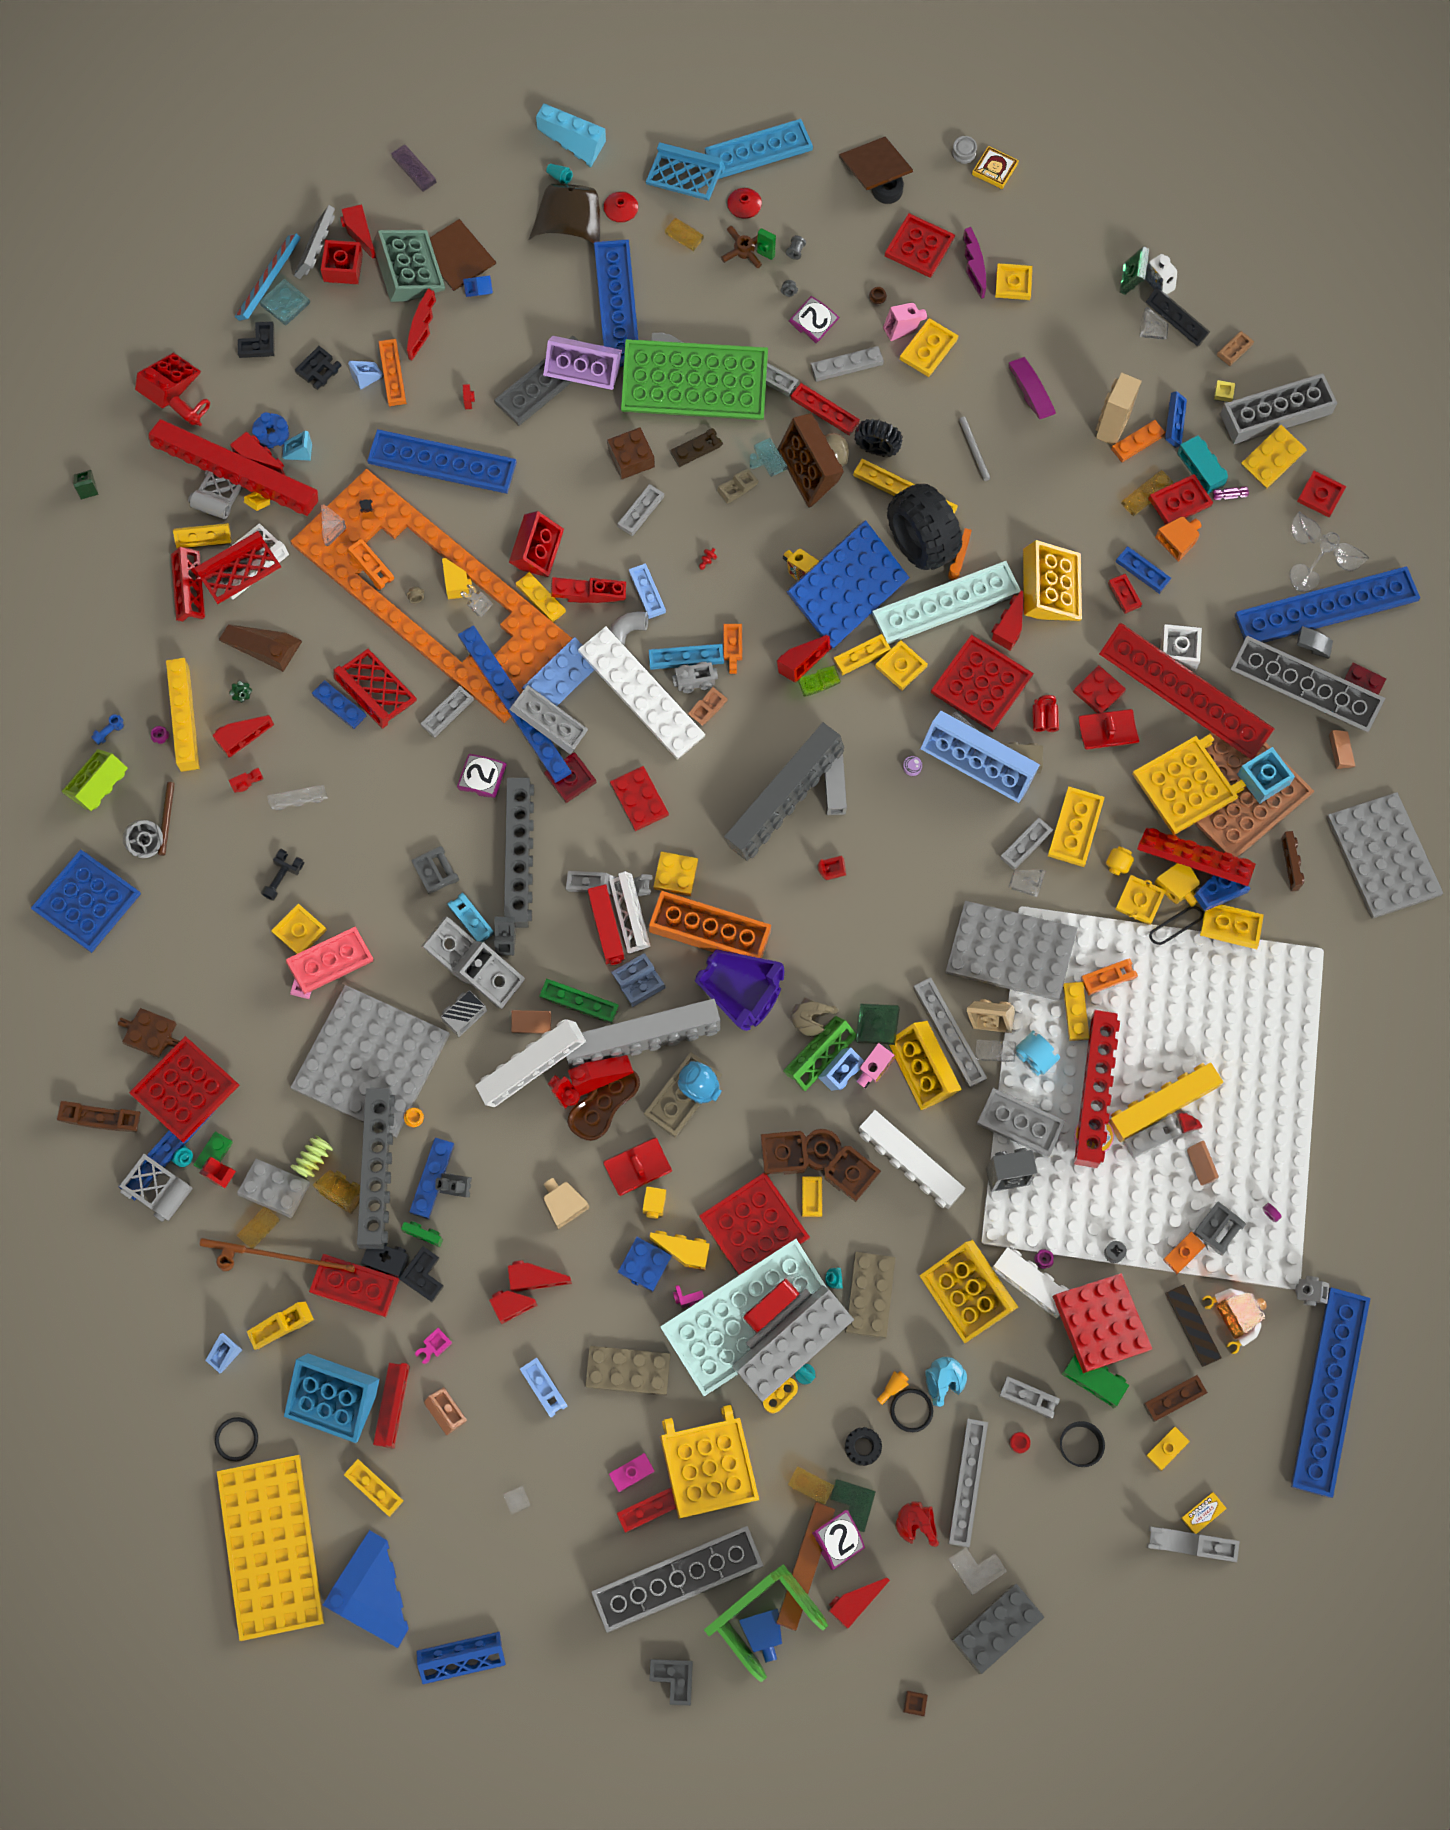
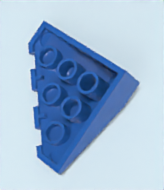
(368, 1592)

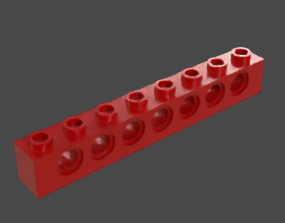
(1083, 1154)

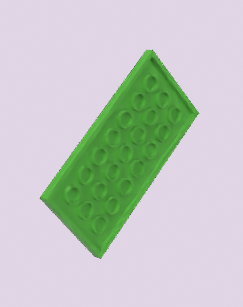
(694, 379)

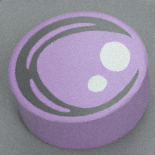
(912, 766)

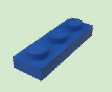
(1176, 419)
(1143, 570)
(339, 704)

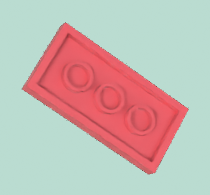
(329, 960)

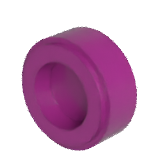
(1271, 1212)

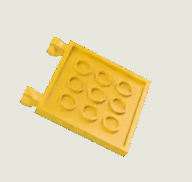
(1186, 784)
(708, 1466)

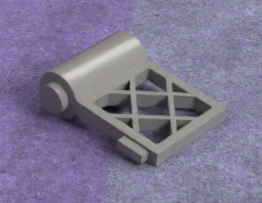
(210, 501)
(169, 1197)

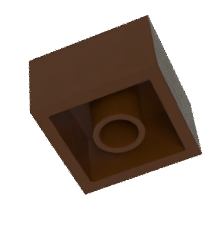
(631, 453)

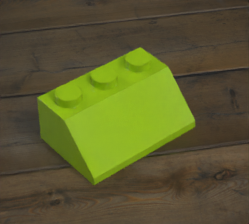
(95, 779)

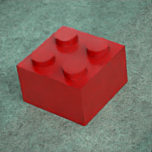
(341, 262)

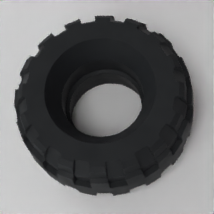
(924, 526)

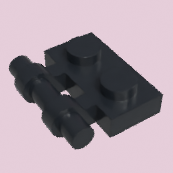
(314, 364)

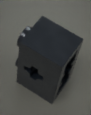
(394, 1267)

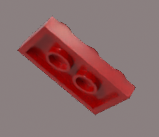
(1180, 499)
(639, 798)

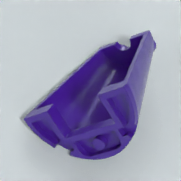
(742, 986)

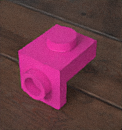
(687, 1300)

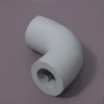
(628, 623)

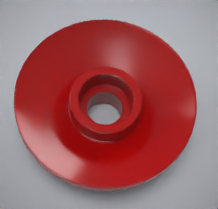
(742, 208)
(620, 212)

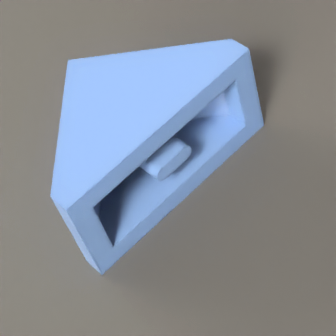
(364, 373)
(223, 1353)

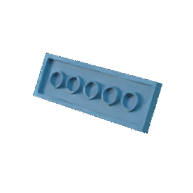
(762, 147)

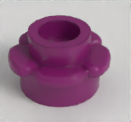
(159, 730)
(1049, 1258)

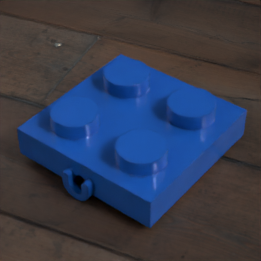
(644, 1264)

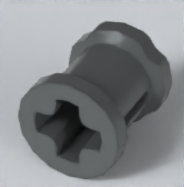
(796, 246)

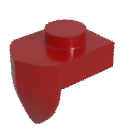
(832, 868)

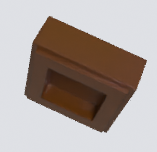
(915, 1703)

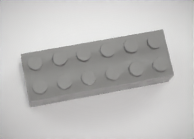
(1279, 406)
(792, 1343)

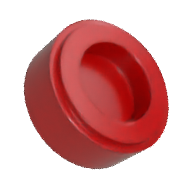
(1019, 1442)

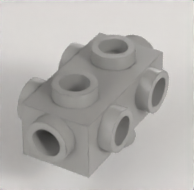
(689, 677)

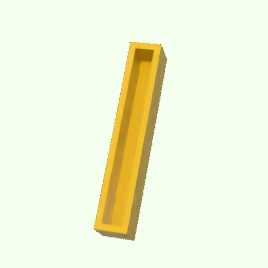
(182, 714)
(1165, 1102)

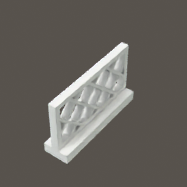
(279, 551)

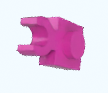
(435, 1343)

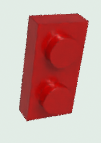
(1125, 593)

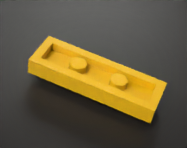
(202, 535)
(540, 597)
(862, 654)
(1076, 1011)
(373, 1487)

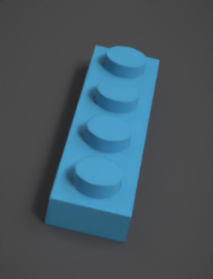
(688, 656)

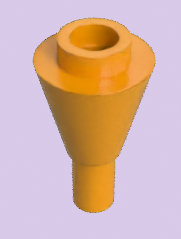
(896, 1383)

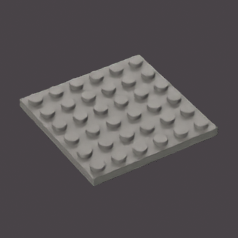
(365, 1048)

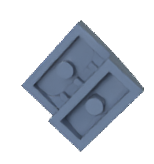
(638, 980)

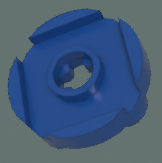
(269, 421)

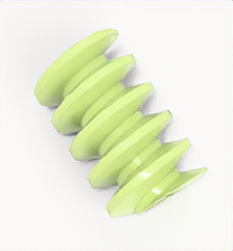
(311, 1157)

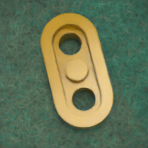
(781, 1396)

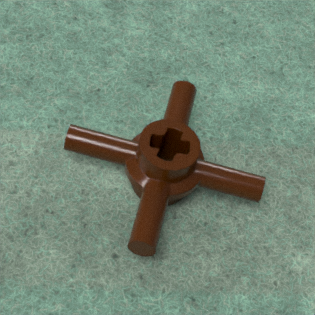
(743, 247)

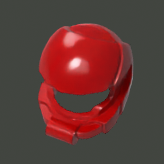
(916, 1516)

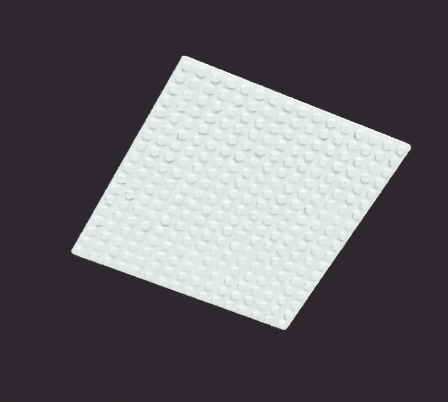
(1187, 1007)

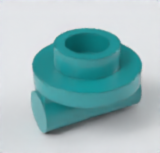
(182, 1157)
(834, 1278)
(805, 1374)

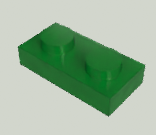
(216, 1148)
(430, 1236)

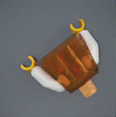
(1240, 1313)

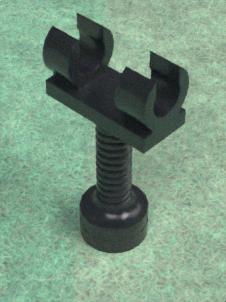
(270, 892)

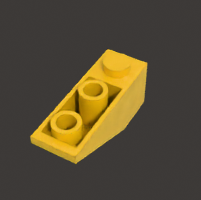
(687, 1252)

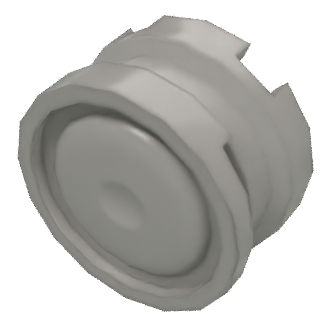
(964, 149)

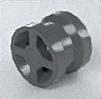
(1112, 1254)

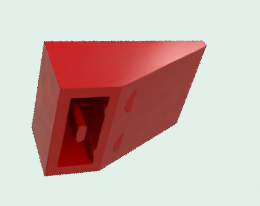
(165, 379)

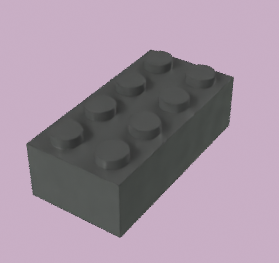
(997, 1628)

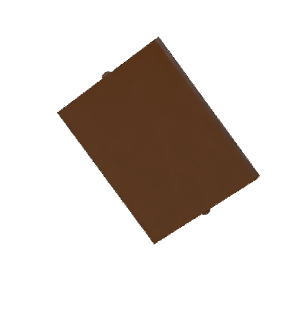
(876, 163)
(459, 254)

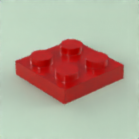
(1321, 494)
(1099, 690)

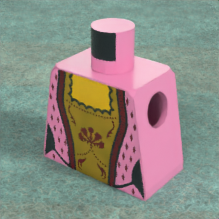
(881, 1059)

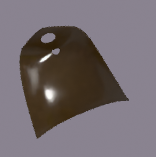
(569, 212)

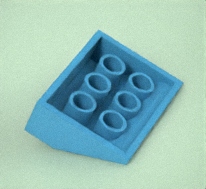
(330, 1397)

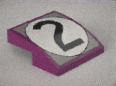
(814, 319)
(481, 775)
(839, 1539)

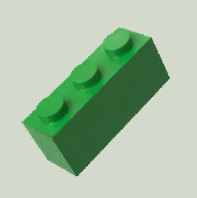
(1098, 1382)

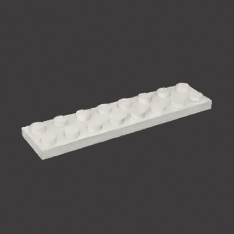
(641, 693)

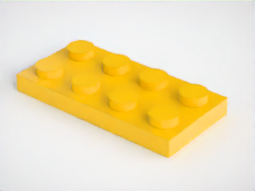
(1076, 826)

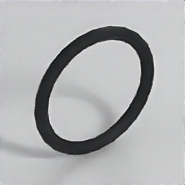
(892, 1408)
(236, 1419)

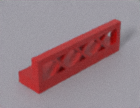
(181, 580)
(391, 1405)

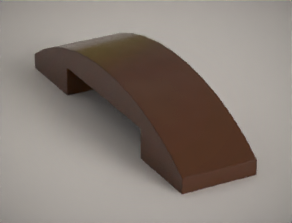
(98, 1117)

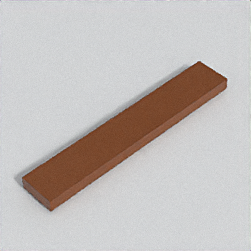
(804, 1566)

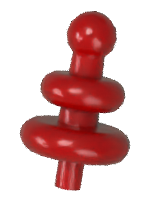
(707, 559)

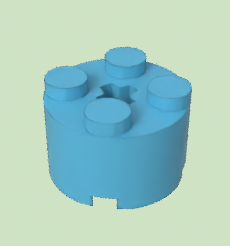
(1037, 1053)

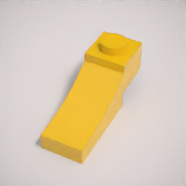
(280, 1325)

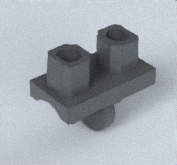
(454, 1184)

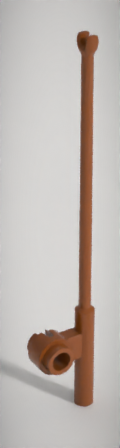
(229, 1250)

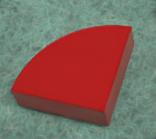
(1188, 1123)

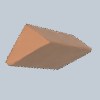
(1341, 749)
(531, 1021)
(1202, 1163)
(445, 1411)

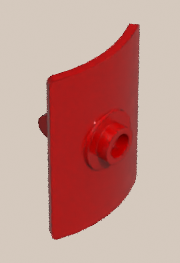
(1108, 729)
(637, 1166)

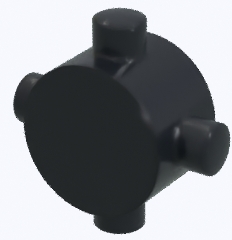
(366, 506)

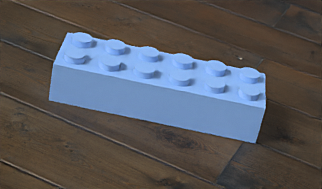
(979, 756)

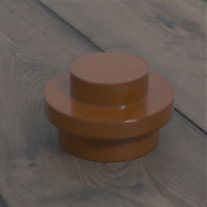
(877, 295)

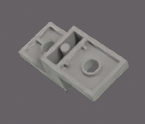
(473, 962)

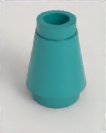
(560, 173)

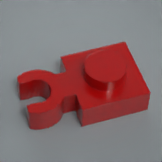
(243, 782)

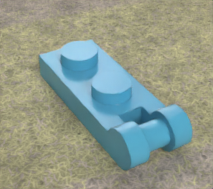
(470, 918)

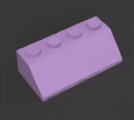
(582, 362)

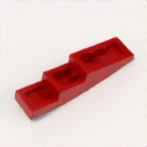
(419, 328)

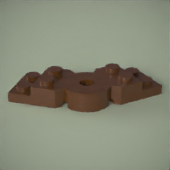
(841, 1166)

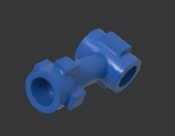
(115, 723)

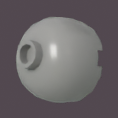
(142, 838)

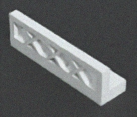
(634, 912)

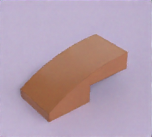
(708, 707)

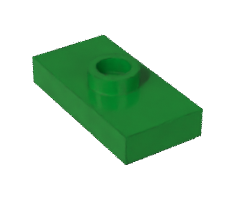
(766, 244)

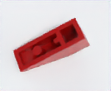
(357, 227)
(800, 659)
(239, 734)
(599, 1073)
(530, 1277)
(852, 1604)

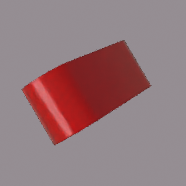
(771, 1305)

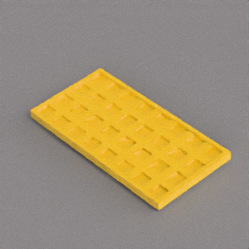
(270, 1548)

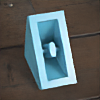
(298, 447)

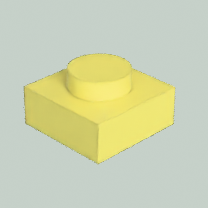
(1224, 391)

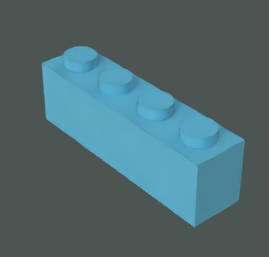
(572, 133)

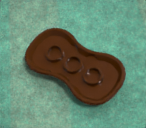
(594, 1114)

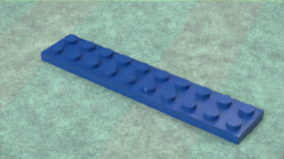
(1328, 605)
(1330, 1393)

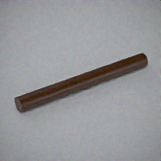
(166, 817)

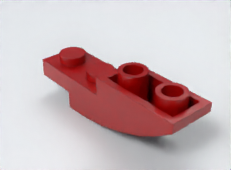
(588, 591)

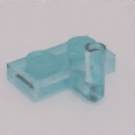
(768, 456)

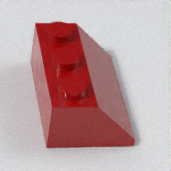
(536, 544)

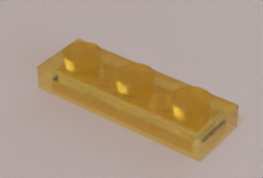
(1139, 498)

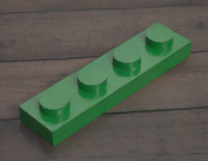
(579, 1001)

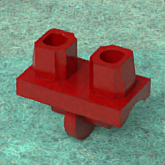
(564, 1091)

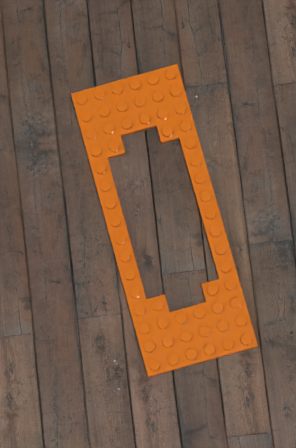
(533, 635)

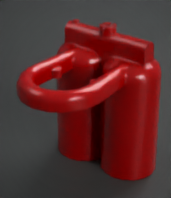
(187, 412)
(1045, 714)

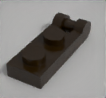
(696, 447)

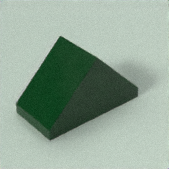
(85, 484)

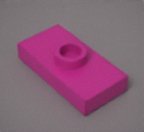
(631, 1472)

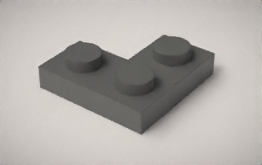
(679, 1675)

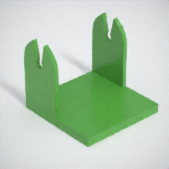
(732, 1638)

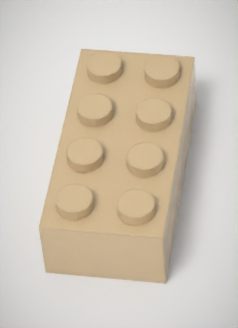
(1117, 408)

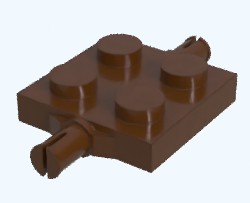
(149, 1032)

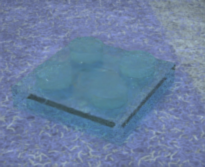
(284, 302)

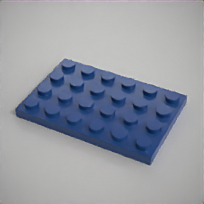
(848, 584)

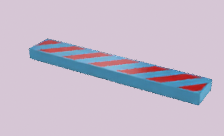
(267, 277)

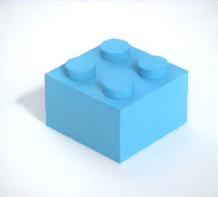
(1266, 775)

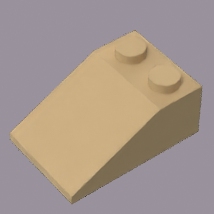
(991, 1016)

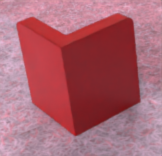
(217, 1172)

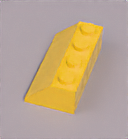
(924, 1065)

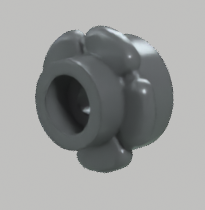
(789, 288)

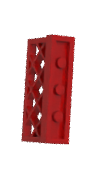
(231, 558)
(360, 693)

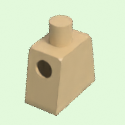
(563, 1202)

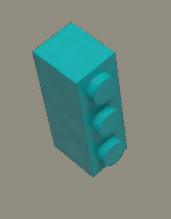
(1203, 464)

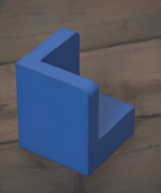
(478, 286)

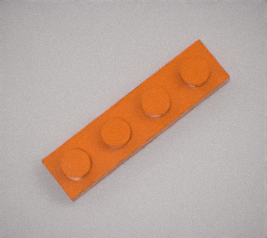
(392, 372)

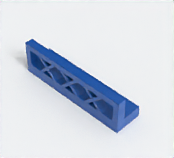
(458, 1654)

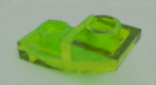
(819, 681)

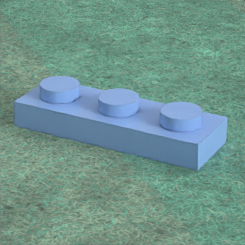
(647, 591)

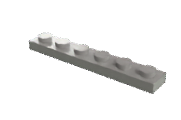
(950, 1032)
(968, 1483)

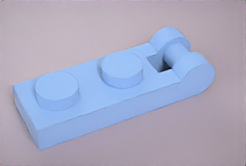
(543, 1386)

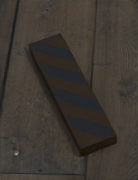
(1193, 1325)

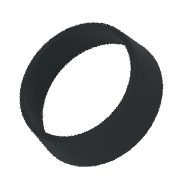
(1098, 1434)

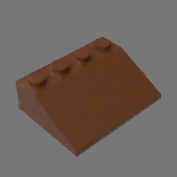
(809, 458)

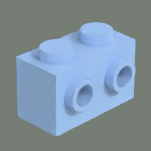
(841, 1069)

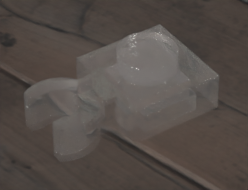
(478, 601)

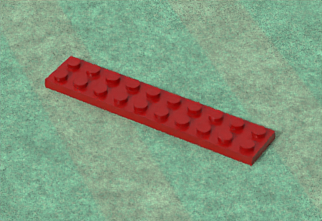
(1186, 691)

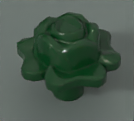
(240, 691)

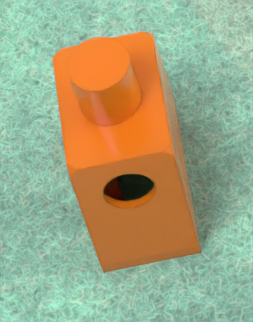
(1179, 536)

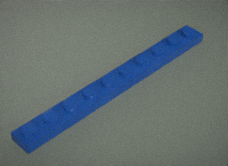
(508, 695)

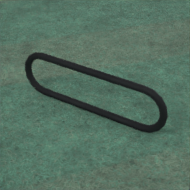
(1179, 932)

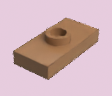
(1235, 348)

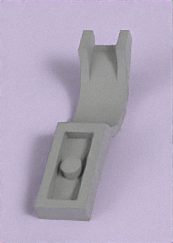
(582, 881)
(1193, 1544)

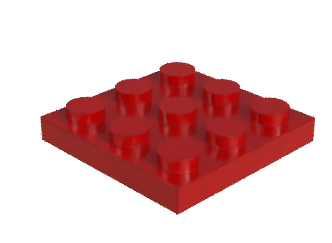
(919, 245)

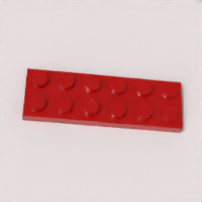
(1197, 856)

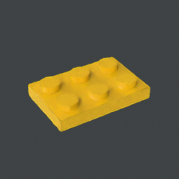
(929, 347)
(1273, 456)
(1232, 925)

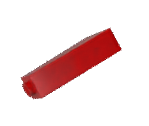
(606, 924)

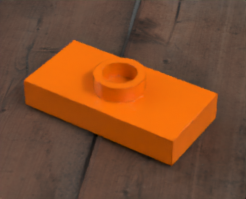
(1184, 1252)

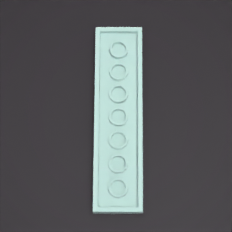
(946, 602)

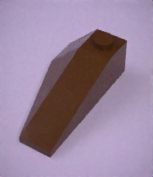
(265, 645)

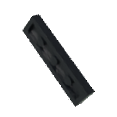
(1177, 316)

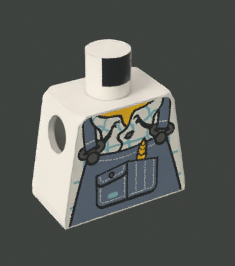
(1161, 274)

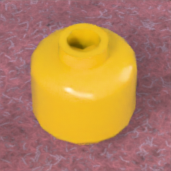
(1119, 860)

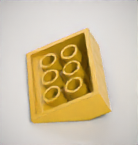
(1051, 582)
(968, 1291)

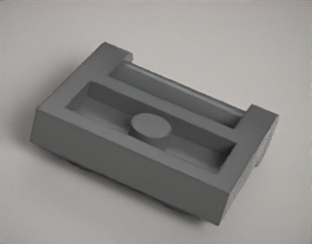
(429, 873)
(1213, 1225)

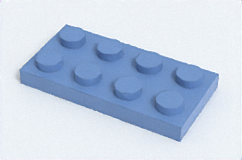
(561, 674)

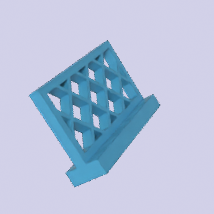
(692, 159)

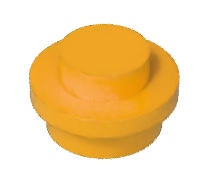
(413, 1117)

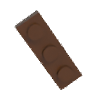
(1292, 860)
(1175, 1398)

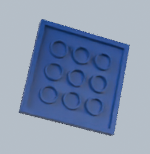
(86, 901)

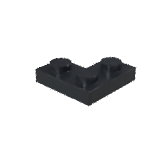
(261, 345)
(417, 1275)

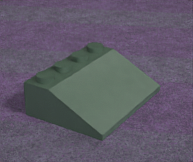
(407, 263)

